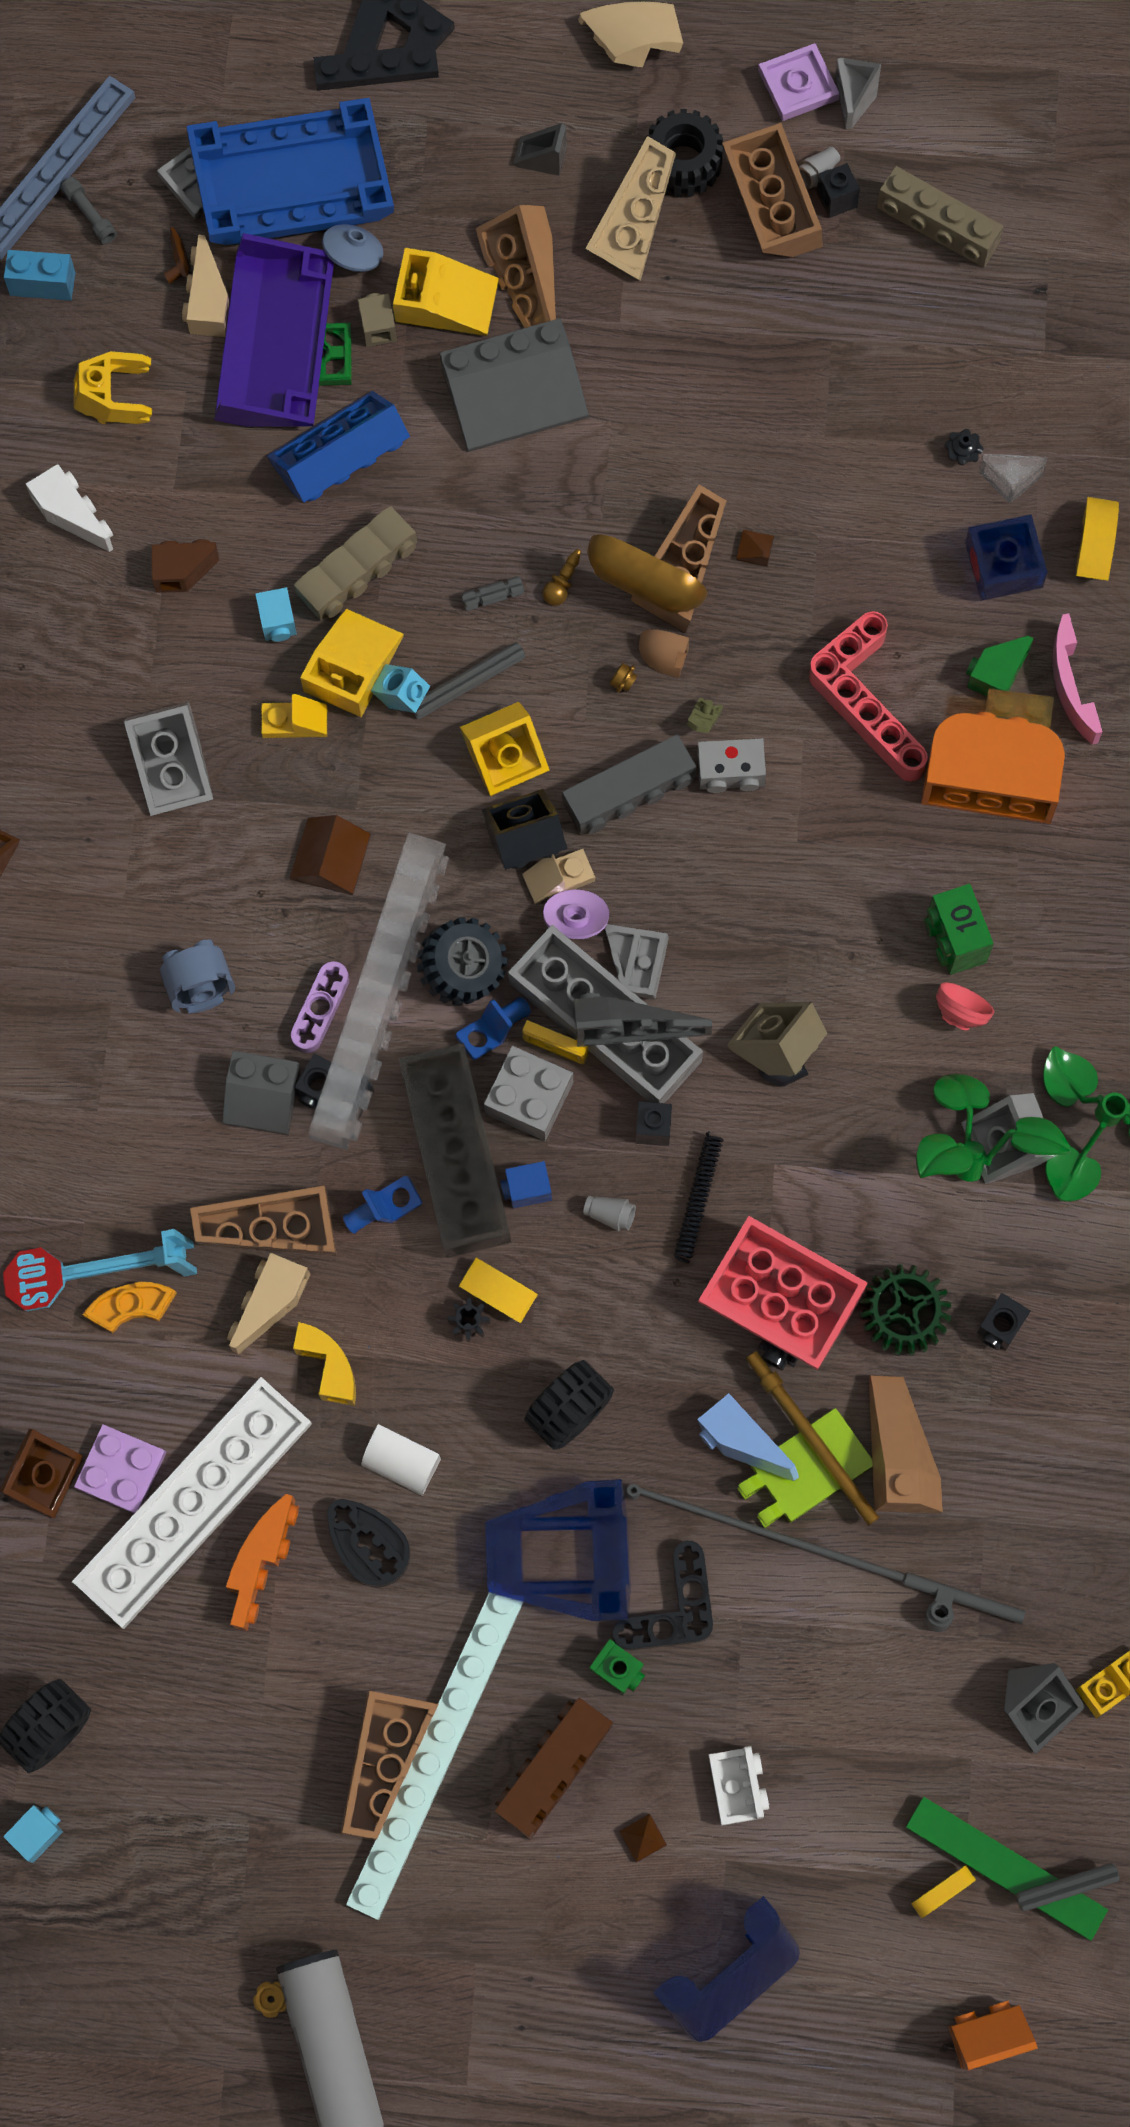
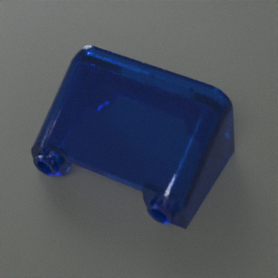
(743, 1981)

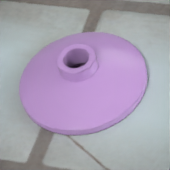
(576, 913)

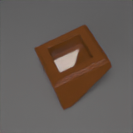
(755, 547)

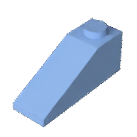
(742, 1439)

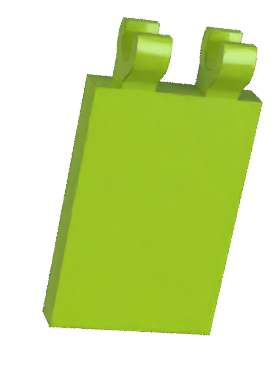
(814, 1480)

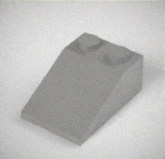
(169, 758)

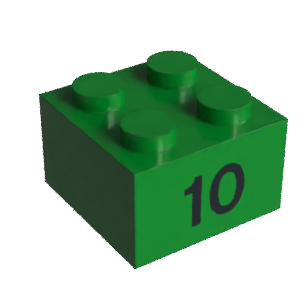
(958, 929)

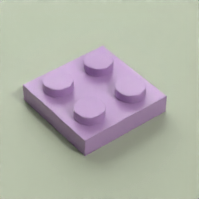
(798, 82)
(120, 1469)

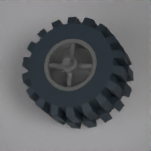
(462, 961)

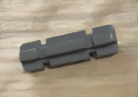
(492, 593)

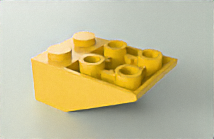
(443, 293)
(350, 662)

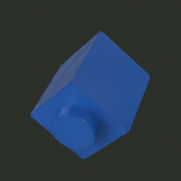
(527, 1185)

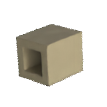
(377, 319)

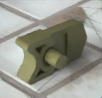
(704, 716)

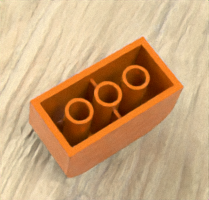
(995, 767)

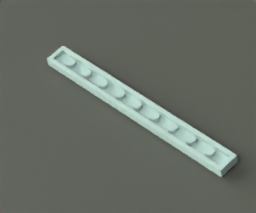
(434, 1755)

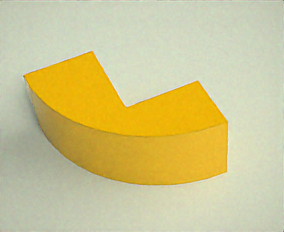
(1097, 538)
(337, 1378)

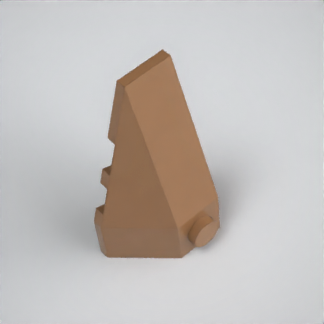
(522, 255)

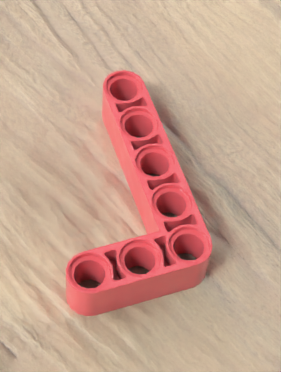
(863, 699)

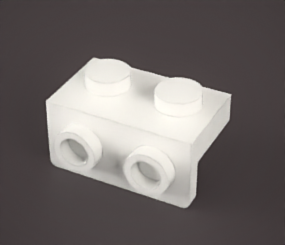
(737, 1785)

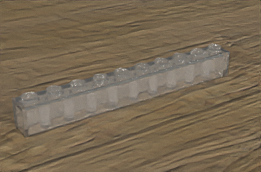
(377, 992)

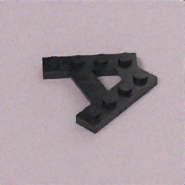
(366, 65)

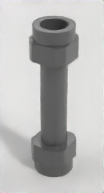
(75, 193)

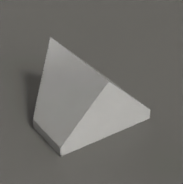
(857, 87)

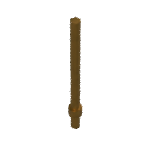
(772, 1383)

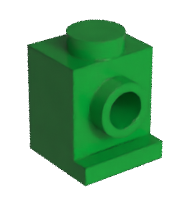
(604, 1664)

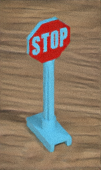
(38, 1277)

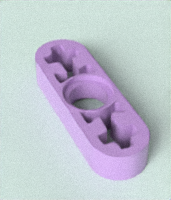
(337, 989)

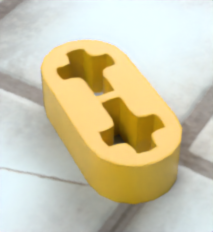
(943, 1891)

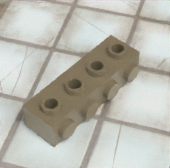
(940, 216)

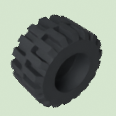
(693, 132)
(569, 1404)
(44, 1725)

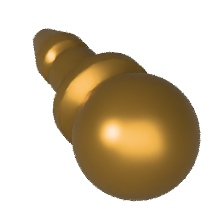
(556, 591)

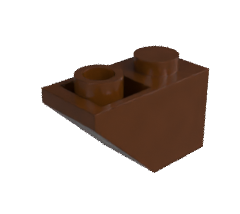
(181, 565)

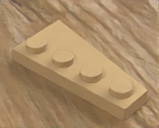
(633, 213)

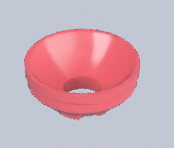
(962, 1006)

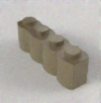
(357, 562)

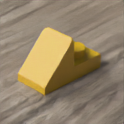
(295, 719)

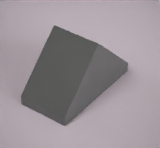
(543, 150)

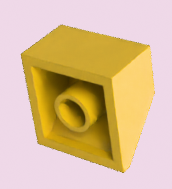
(505, 748)

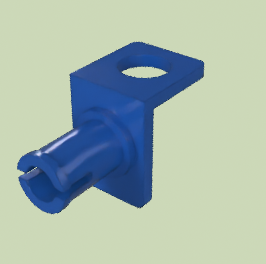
(493, 1025)
(381, 1207)

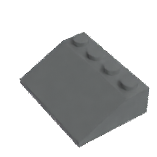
(514, 384)

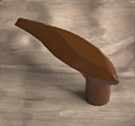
(181, 259)

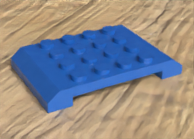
(291, 173)

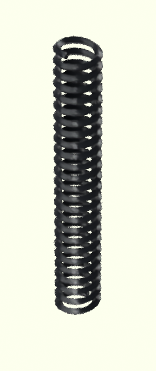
(702, 1199)

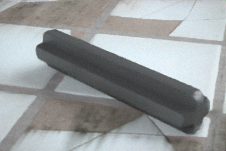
(1067, 1887)

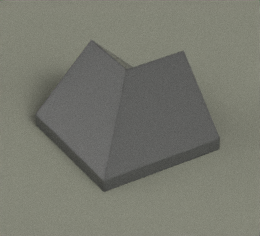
(1040, 1703)

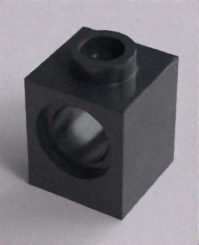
(838, 190)
(653, 1123)
(1010, 1310)

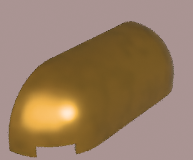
(644, 575)

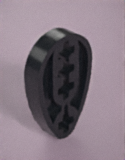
(357, 1560)

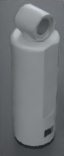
(329, 2041)

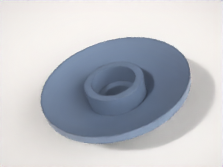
(352, 247)

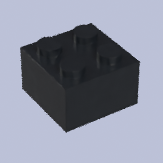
(524, 829)

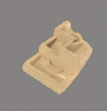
(633, 28)

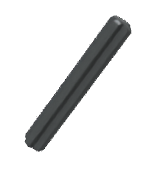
(470, 679)

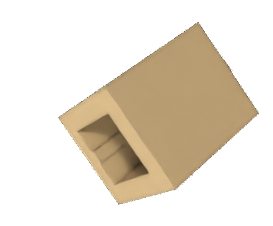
(208, 298)
(275, 1295)

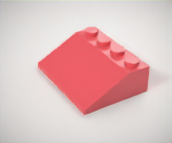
(783, 1292)

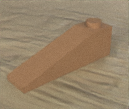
(901, 1458)

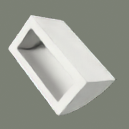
(400, 1460)

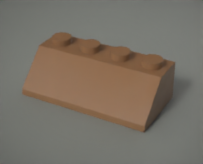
(774, 192)

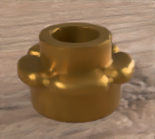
(623, 678)
(261, 1999)

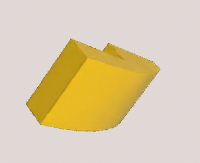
(498, 1290)
(1107, 1686)

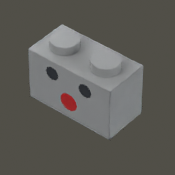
(731, 765)

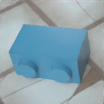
(39, 275)

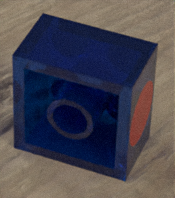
(1006, 557)

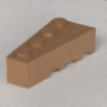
(689, 546)

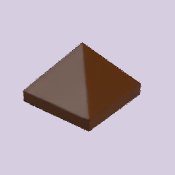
(643, 1838)

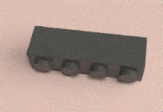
(629, 785)

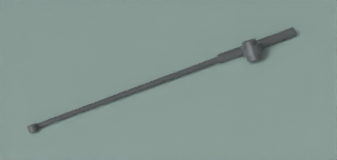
(944, 1594)

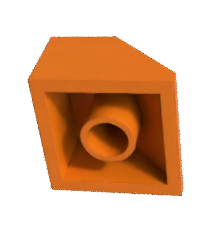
(991, 2036)

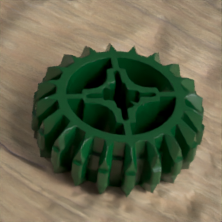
(900, 1297)

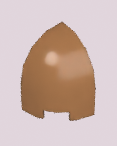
(664, 651)

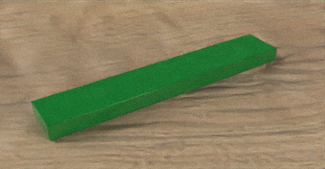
(1001, 1865)

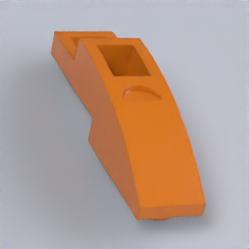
(263, 1546)

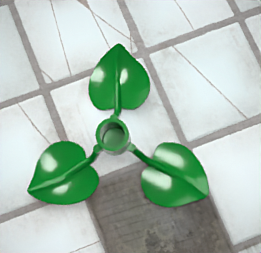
(1065, 1081)
(942, 1156)

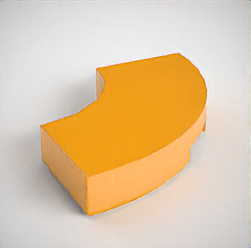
(129, 1302)

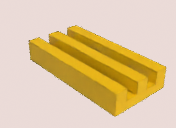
(554, 1042)

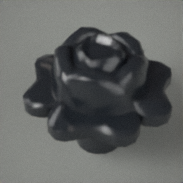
(964, 447)

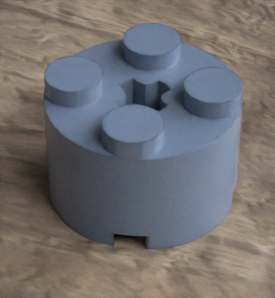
(196, 977)

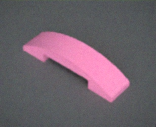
(1083, 716)

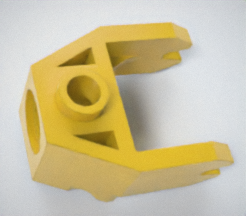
(93, 388)

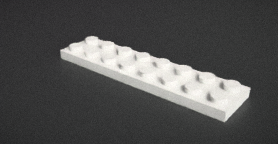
(192, 1503)

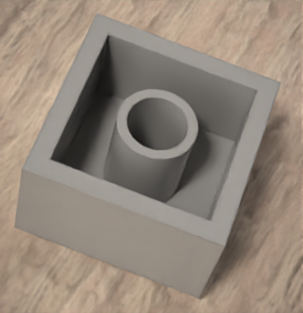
(528, 1093)

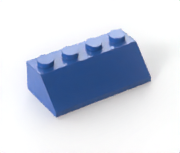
(339, 446)

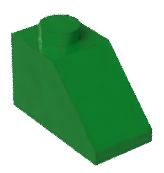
(998, 665)

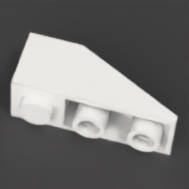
(64, 507)

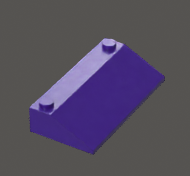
(274, 334)

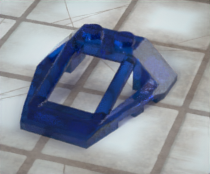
(609, 1526)

